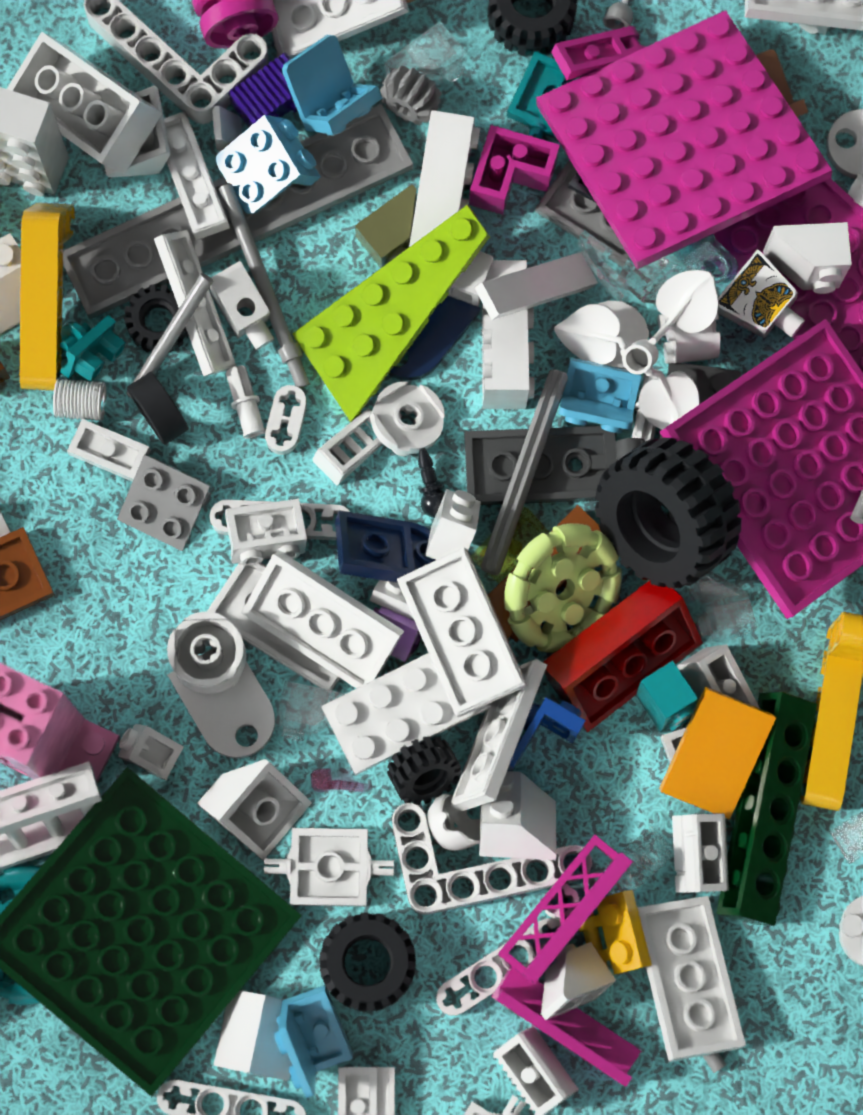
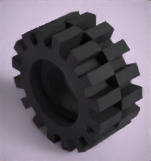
(141, 306)
(424, 770)

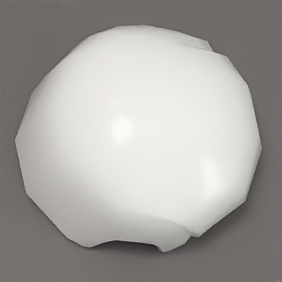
(441, 825)

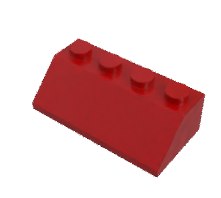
(620, 649)

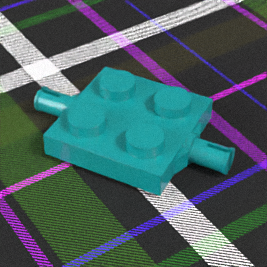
(539, 78)

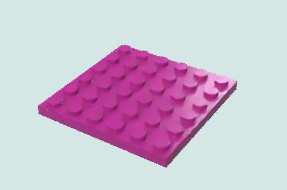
(683, 139)
(796, 463)

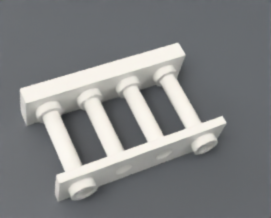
(44, 812)

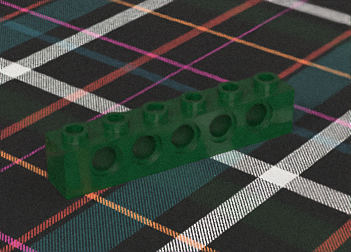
(768, 813)

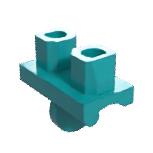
(83, 345)

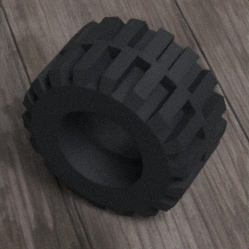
(529, 32)
(338, 943)

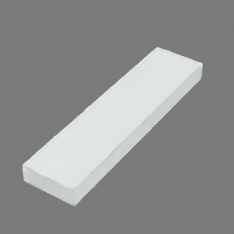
(193, 179)
(535, 285)
(204, 325)

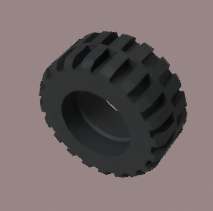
(691, 492)

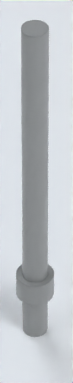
(289, 351)

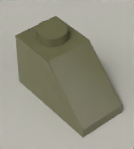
(388, 228)

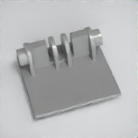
(164, 502)

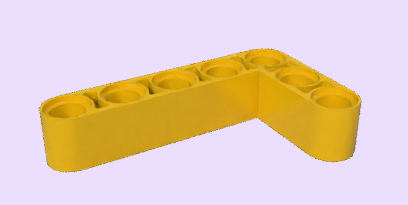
(41, 292)
(837, 714)

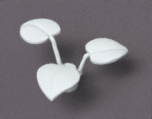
(593, 331)

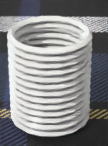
(79, 399)

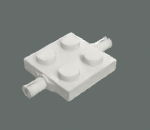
(329, 867)

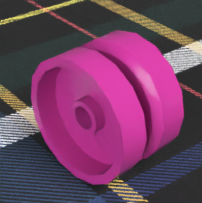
(228, 20)

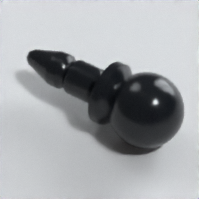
(432, 491)

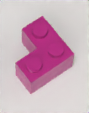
(511, 159)

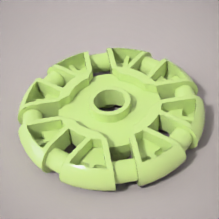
(548, 572)

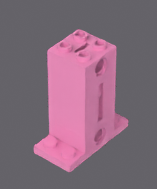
(45, 730)

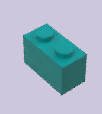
(667, 698)

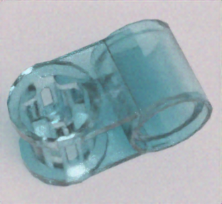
(704, 253)

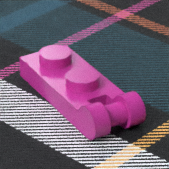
(594, 51)

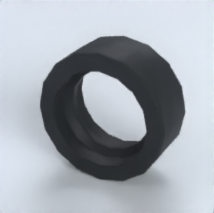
(157, 408)

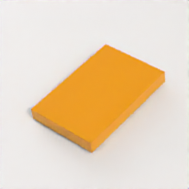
(717, 752)

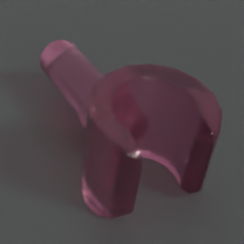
(322, 782)

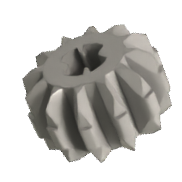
(410, 95)

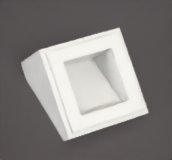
(226, 127)

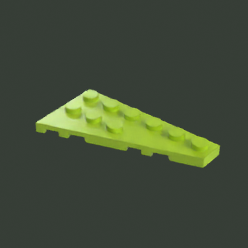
(378, 320)

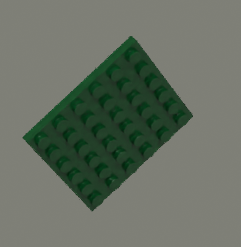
(140, 931)

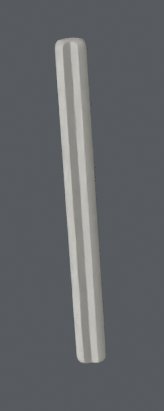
(524, 472)

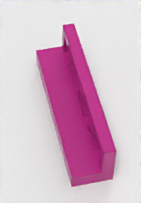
(576, 918)
(572, 1029)

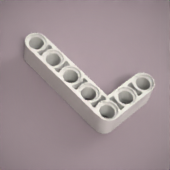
(171, 65)
(477, 875)

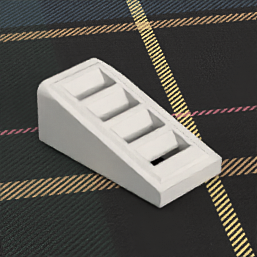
(330, 465)

